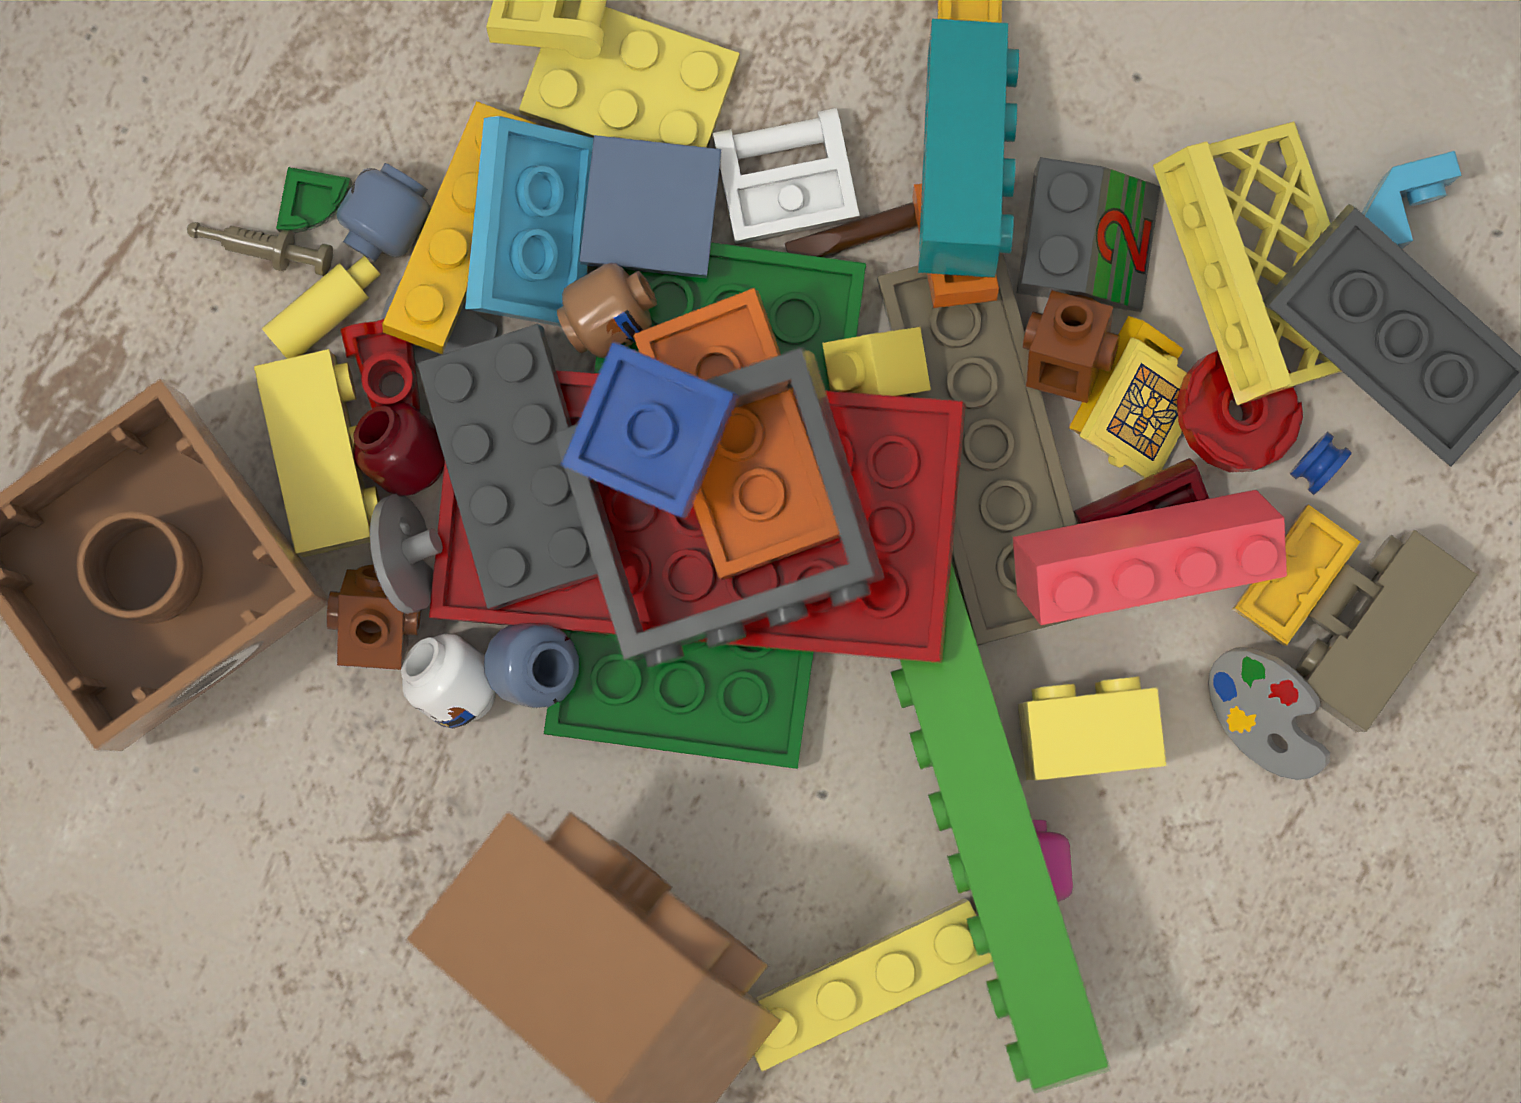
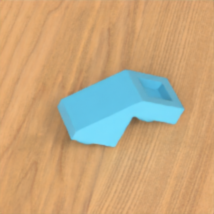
(1419, 182)

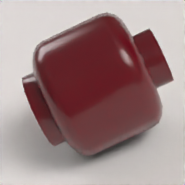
(398, 449)

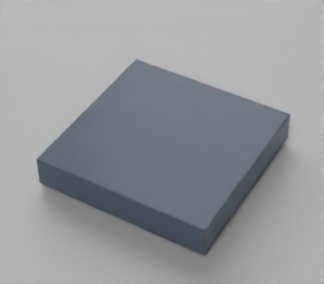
(650, 206)

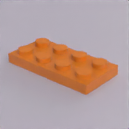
(763, 481)

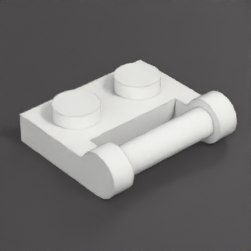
(792, 195)

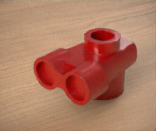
(379, 357)

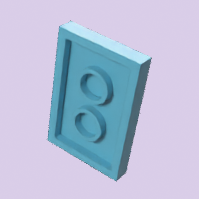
(527, 219)

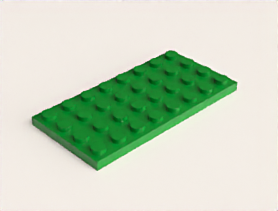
(723, 697)

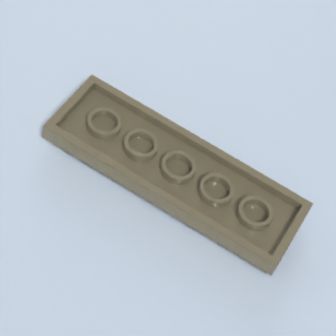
(1008, 455)

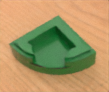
(310, 199)

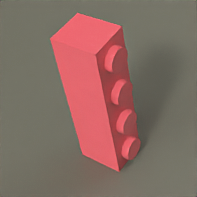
(1149, 557)

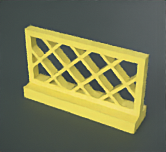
(1228, 271)

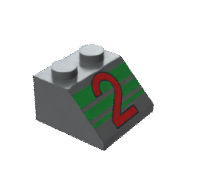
(1088, 234)

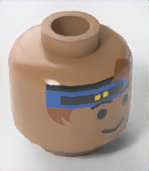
(606, 309)

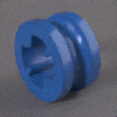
(1320, 463)

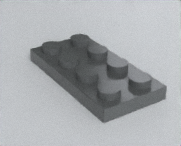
(1398, 334)
(496, 432)

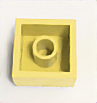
(1091, 733)

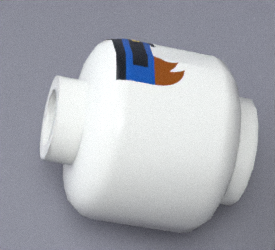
(447, 680)

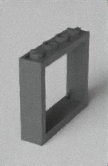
(780, 605)

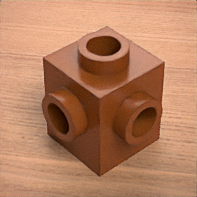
(1069, 345)
(368, 624)

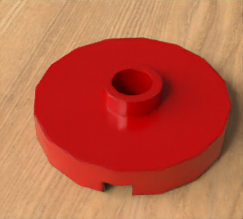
(1261, 436)

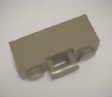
(1402, 613)

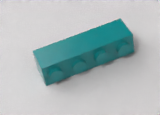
(965, 148)

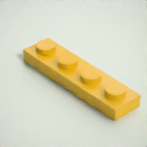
(438, 269)

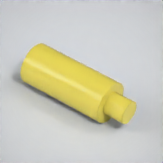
(321, 308)

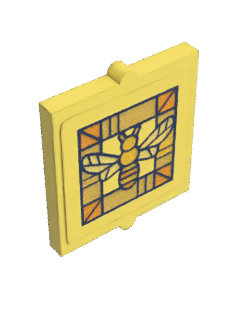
(1138, 411)

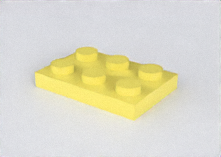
(640, 86)

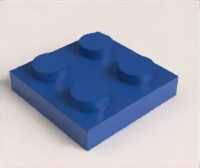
(649, 430)

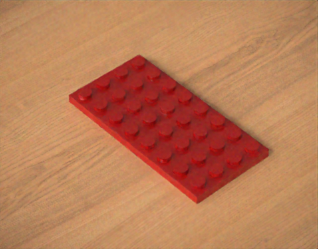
(907, 481)

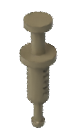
(277, 249)

